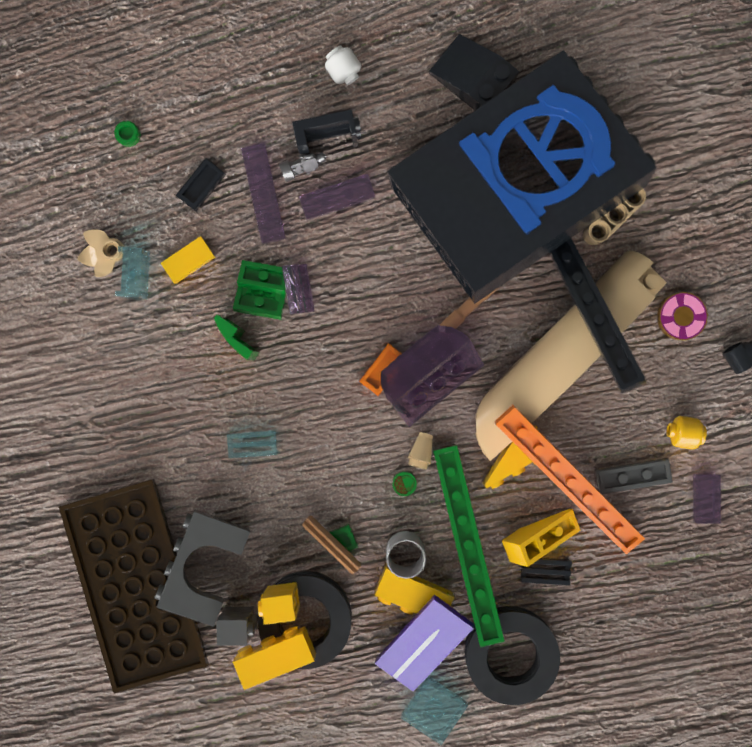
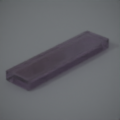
(263, 193)

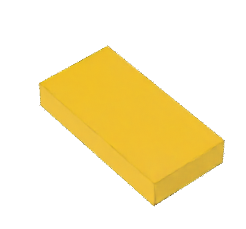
(188, 260)

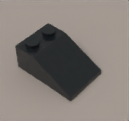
(473, 72)

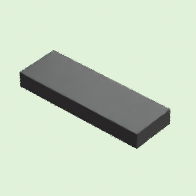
(633, 476)

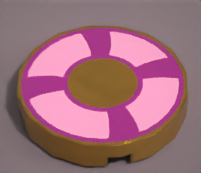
(682, 316)

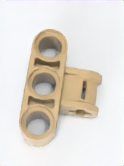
(607, 225)

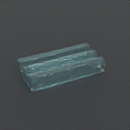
(273, 443)

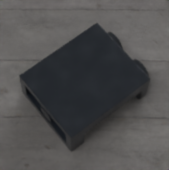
(326, 127)

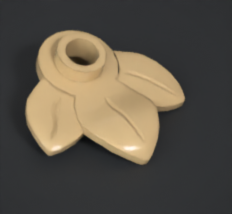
(98, 252)

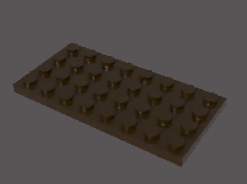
(121, 560)

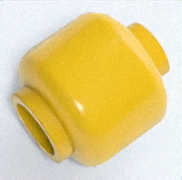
(686, 432)

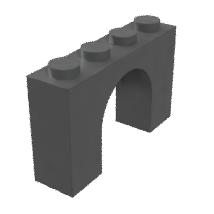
(177, 593)

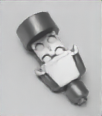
(306, 164)

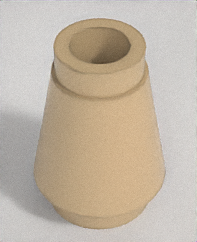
(421, 451)

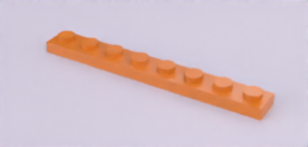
(569, 479)

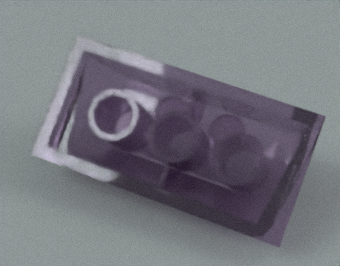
(429, 372)

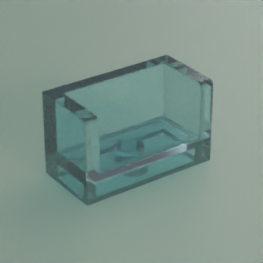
(134, 273)

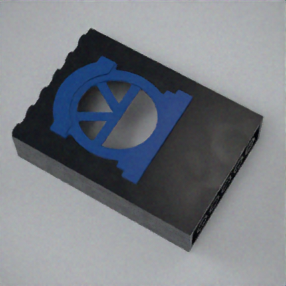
(484, 223)

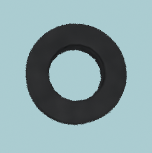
(336, 602)
(532, 683)

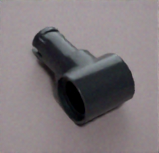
(739, 356)

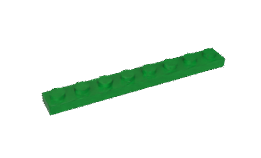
(468, 546)

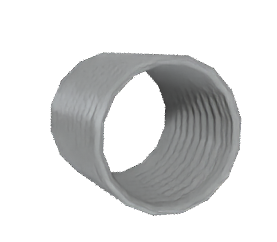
(408, 571)

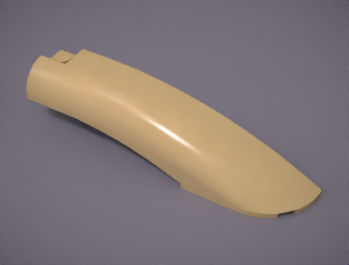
(564, 351)

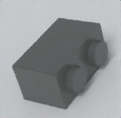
(236, 626)

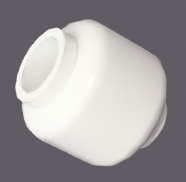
(343, 65)

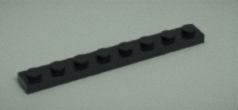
(597, 317)

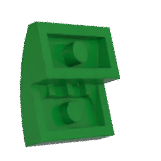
(260, 290)
(232, 334)

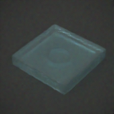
(434, 710)

